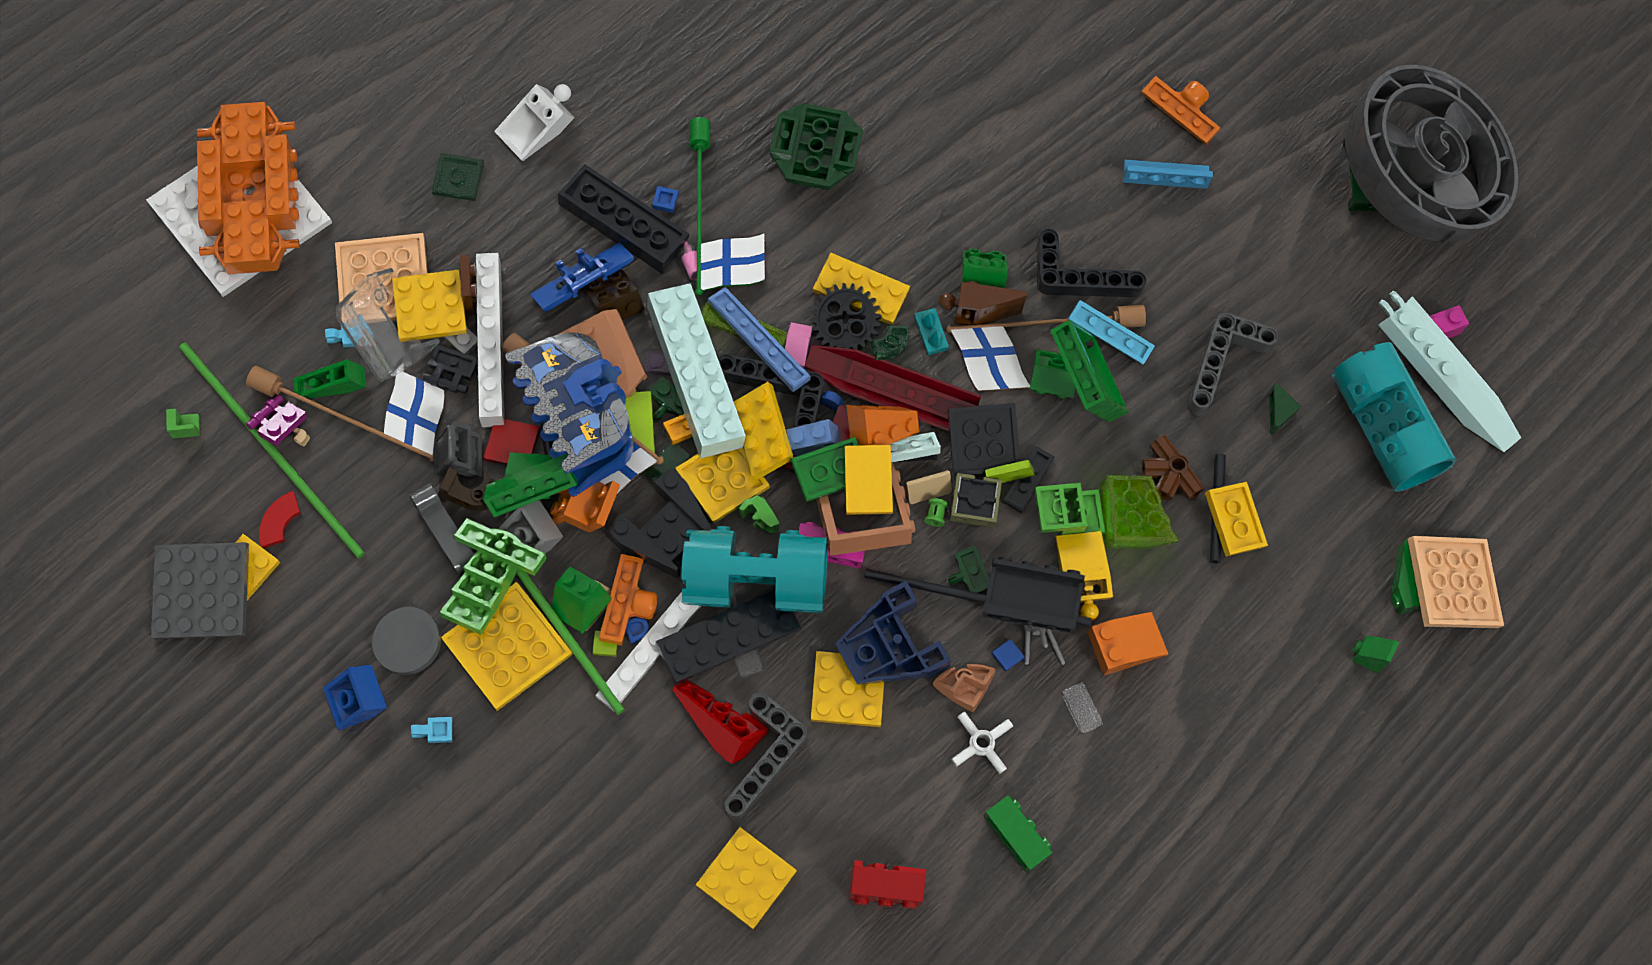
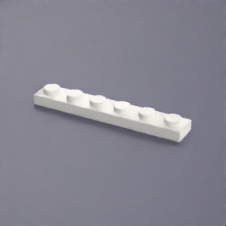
(646, 652)

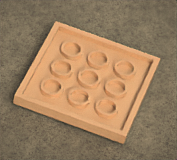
(362, 257)
(1455, 582)

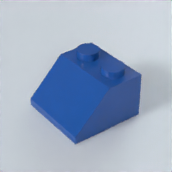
(354, 696)

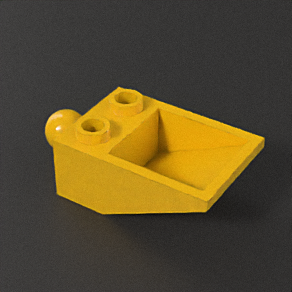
(1087, 555)

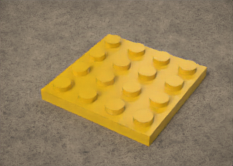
(511, 651)

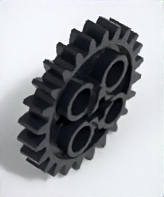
(846, 298)

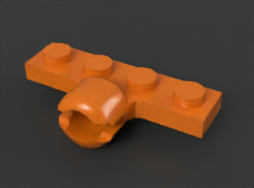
(1183, 107)
(626, 600)

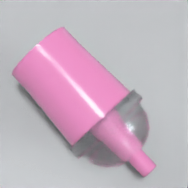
(688, 257)

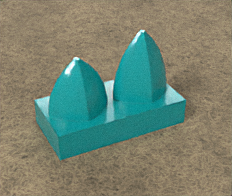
(931, 331)

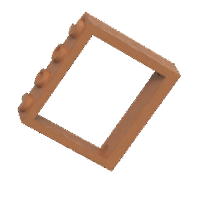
(873, 538)

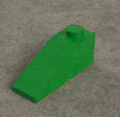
(331, 380)
(1404, 586)

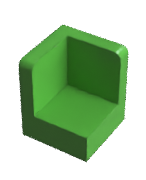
(182, 425)

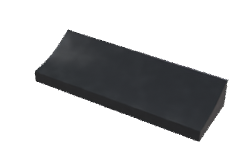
(622, 218)

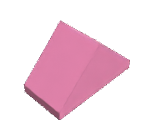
(798, 342)

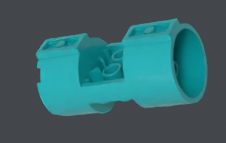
(1393, 417)
(714, 566)

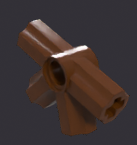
(1169, 477)

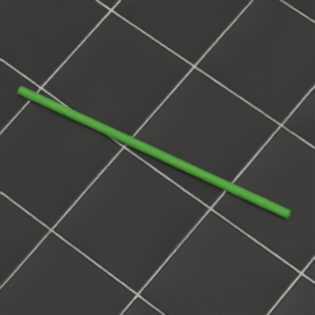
(273, 452)

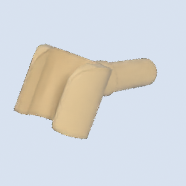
(301, 436)

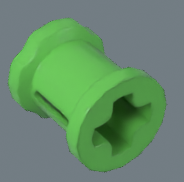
(936, 512)

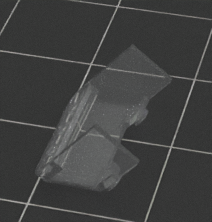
(374, 332)

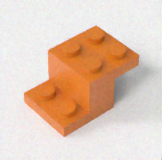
(586, 510)

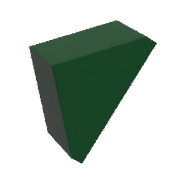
(1281, 407)

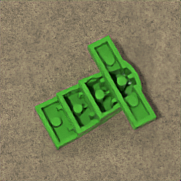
(487, 574)

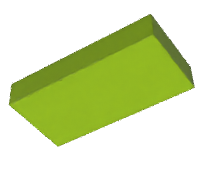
(1011, 471)

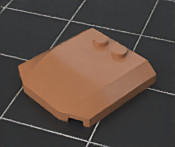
(615, 346)

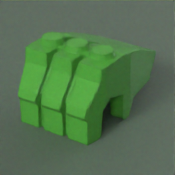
(763, 514)

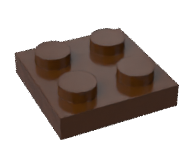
(468, 284)

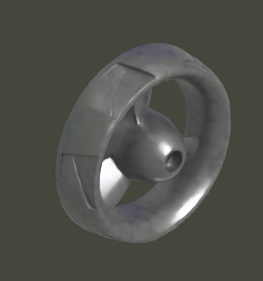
(1431, 156)

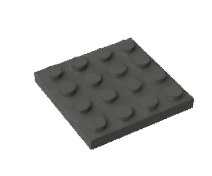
(200, 590)

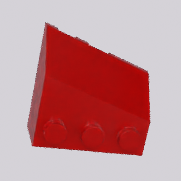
(887, 886)

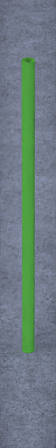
(570, 641)

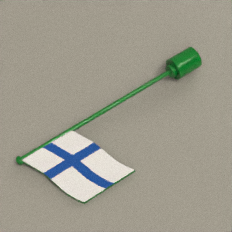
(724, 260)

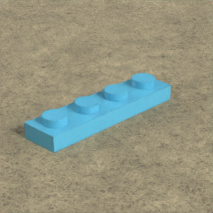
(1111, 332)

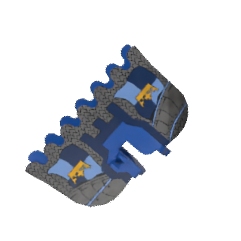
(578, 403)

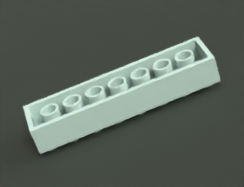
(695, 371)

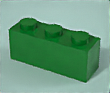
(1018, 833)

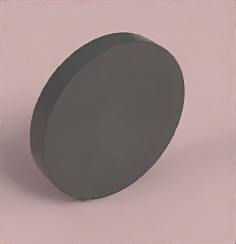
(406, 640)

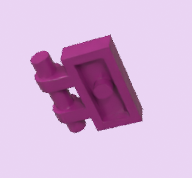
(281, 424)

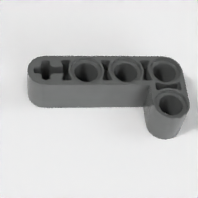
(441, 526)

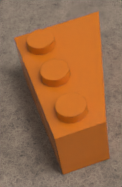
(881, 424)

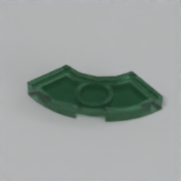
(892, 343)

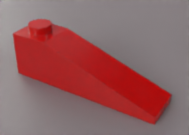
(724, 728)

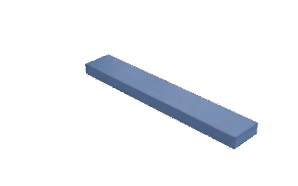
(759, 339)

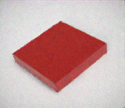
(508, 438)

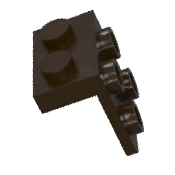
(615, 293)

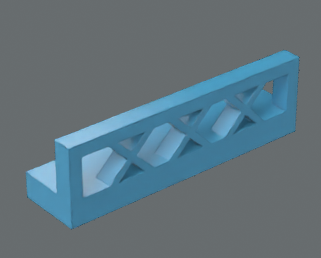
(1166, 174)

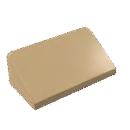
(928, 487)

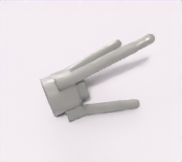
(1040, 631)

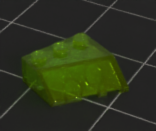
(1134, 513)

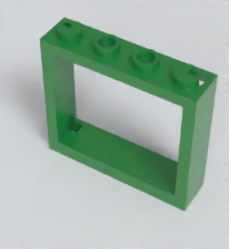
(1089, 371)

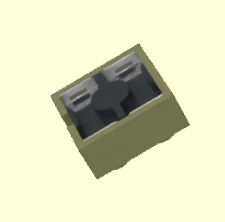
(975, 500)

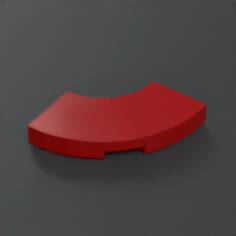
(276, 520)

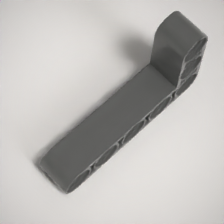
(1217, 355)
(769, 758)

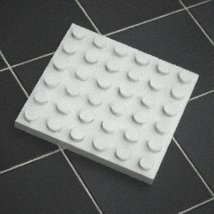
(179, 212)

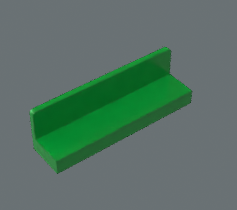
(528, 486)

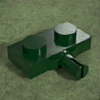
(667, 398)
(971, 570)

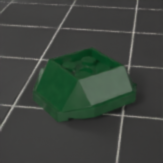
(819, 127)

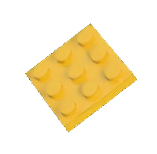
(429, 305)
(721, 482)
(838, 696)
(746, 878)

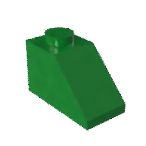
(1374, 652)

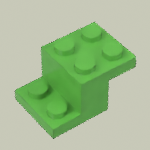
(1069, 509)

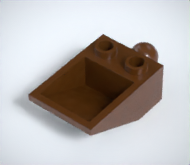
(983, 303)

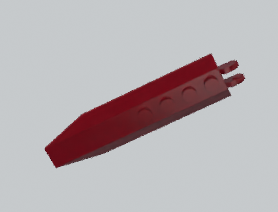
(889, 384)

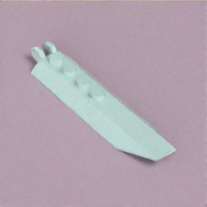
(1448, 372)

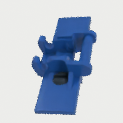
(580, 275)

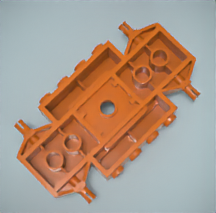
(242, 155)

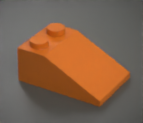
(1126, 642)

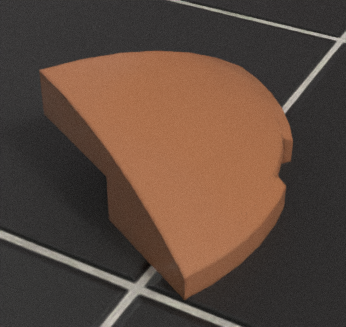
(965, 686)

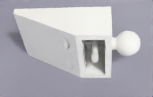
(530, 126)

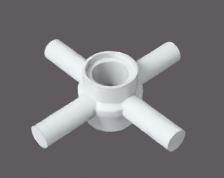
(988, 736)

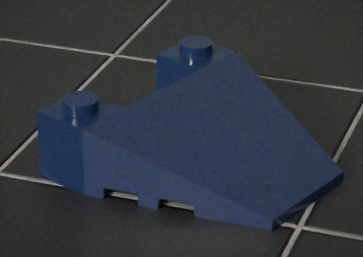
(881, 648)

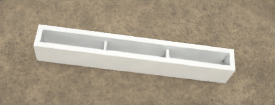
(490, 340)

